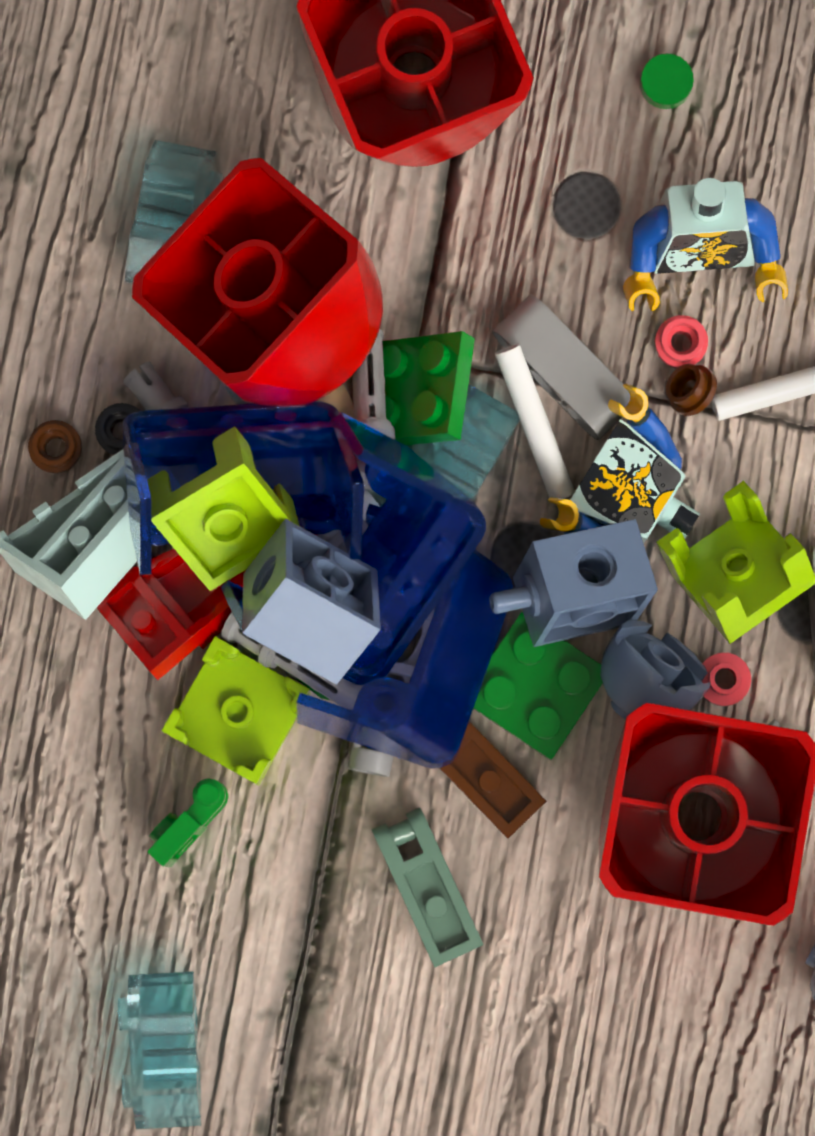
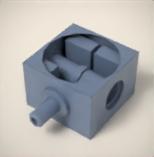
(580, 583)
(310, 602)

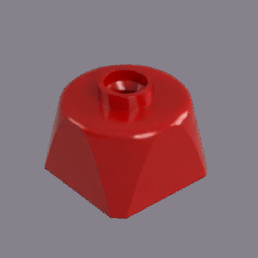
(425, 115)
(266, 290)
(764, 795)

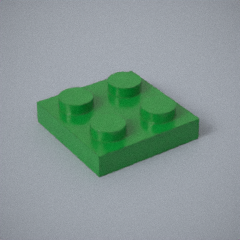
(427, 386)
(537, 689)

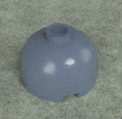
(650, 670)

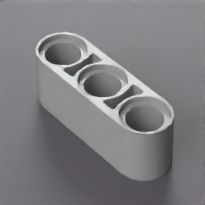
(563, 366)

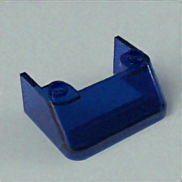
(288, 447)
(413, 543)
(432, 712)

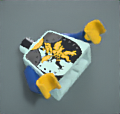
(704, 229)
(629, 478)

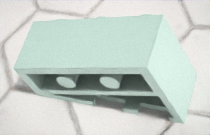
(79, 543)

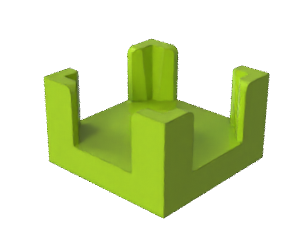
(221, 515)
(740, 568)
(236, 712)

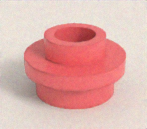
(681, 325)
(741, 675)

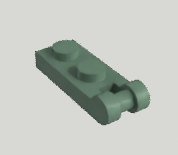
(428, 889)

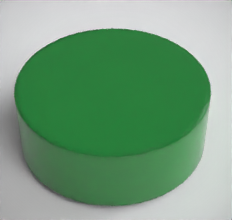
(666, 81)

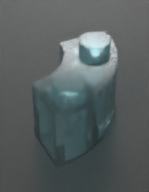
(172, 188)
(484, 436)
(163, 1050)

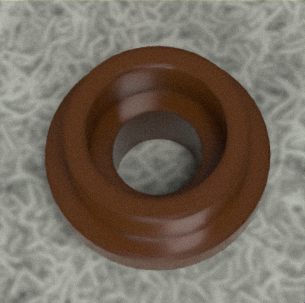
(691, 389)
(54, 430)

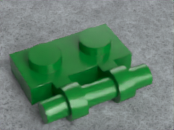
(178, 833)

